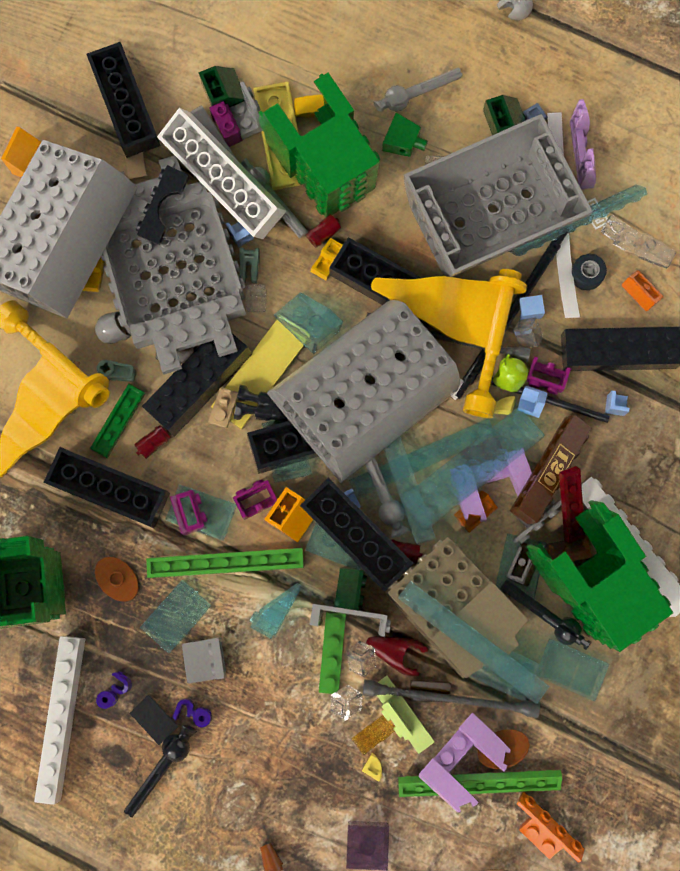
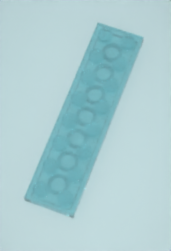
(472, 468)

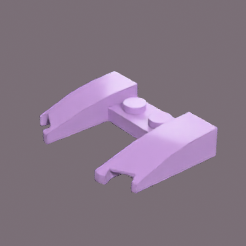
(584, 160)
(519, 473)
(437, 771)

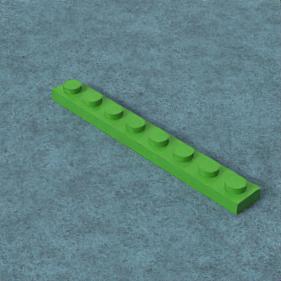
(225, 563)
(488, 783)

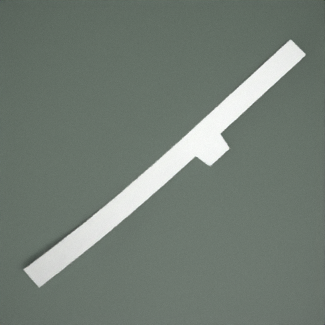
(563, 254)

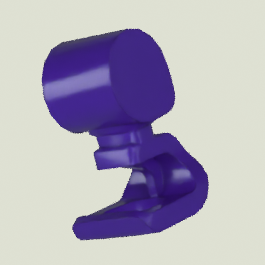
(109, 697)
(201, 715)

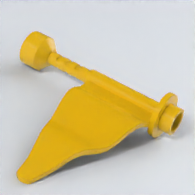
(464, 312)
(46, 392)

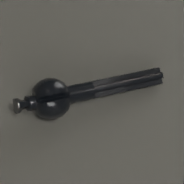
(566, 630)
(174, 749)

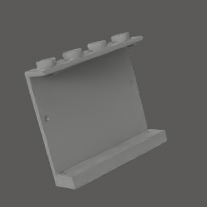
(317, 610)

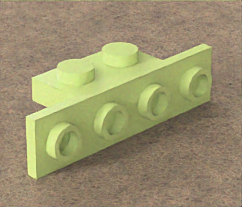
(404, 719)

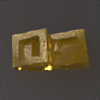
(373, 734)

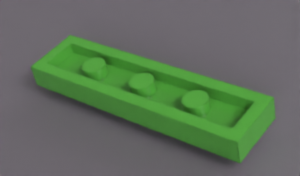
(332, 653)

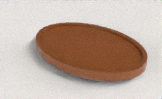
(116, 579)
(518, 746)

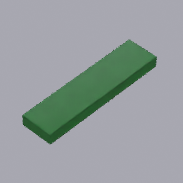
(117, 420)

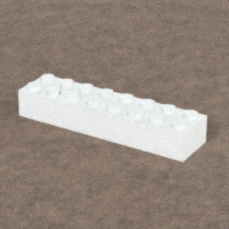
(221, 174)

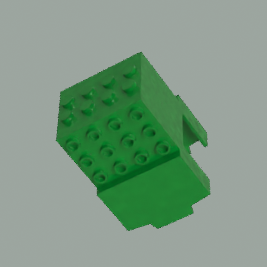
(329, 160)
(29, 582)
(610, 589)

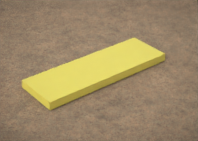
(267, 97)
(265, 365)

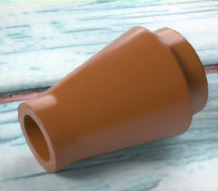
(270, 859)

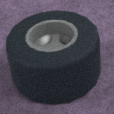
(588, 265)

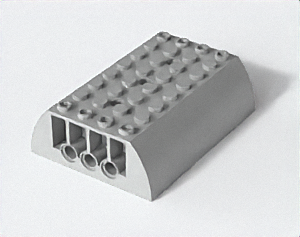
(494, 174)
(68, 235)
(375, 412)

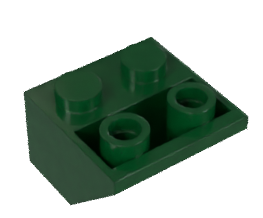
(221, 85)
(502, 113)
(349, 589)

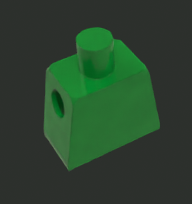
(403, 137)

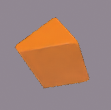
(642, 290)
(474, 520)

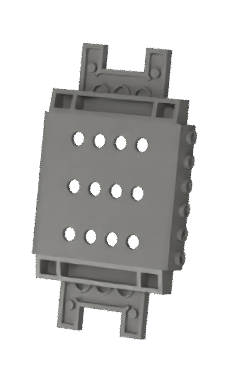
(189, 321)

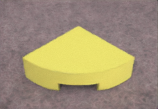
(505, 405)
(373, 767)

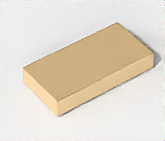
(136, 167)

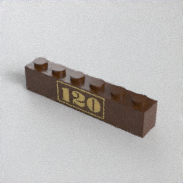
(545, 477)

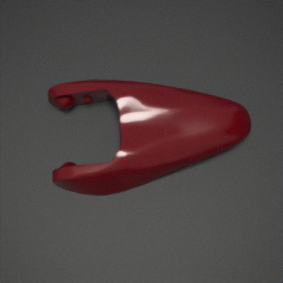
(393, 651)

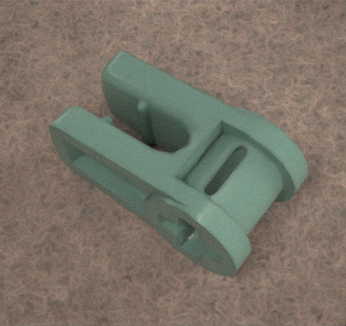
(252, 258)
(118, 371)

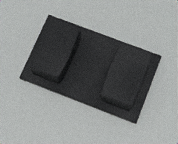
(153, 719)

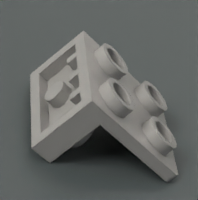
(247, 114)
(204, 660)

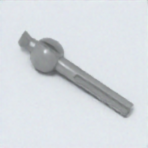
(398, 97)
(263, 178)
(391, 511)

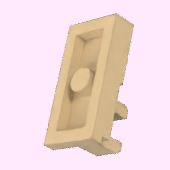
(223, 408)

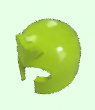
(512, 374)

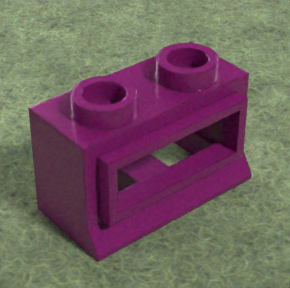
(225, 120)
(550, 370)
(259, 507)
(180, 514)

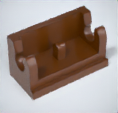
(576, 550)

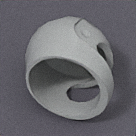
(520, 8)
(108, 330)

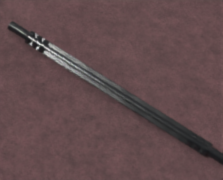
(531, 282)

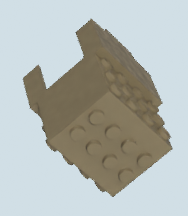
(469, 595)

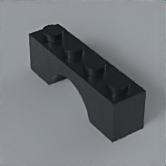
(171, 183)

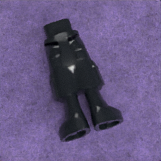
(266, 408)

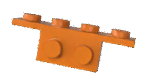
(546, 832)

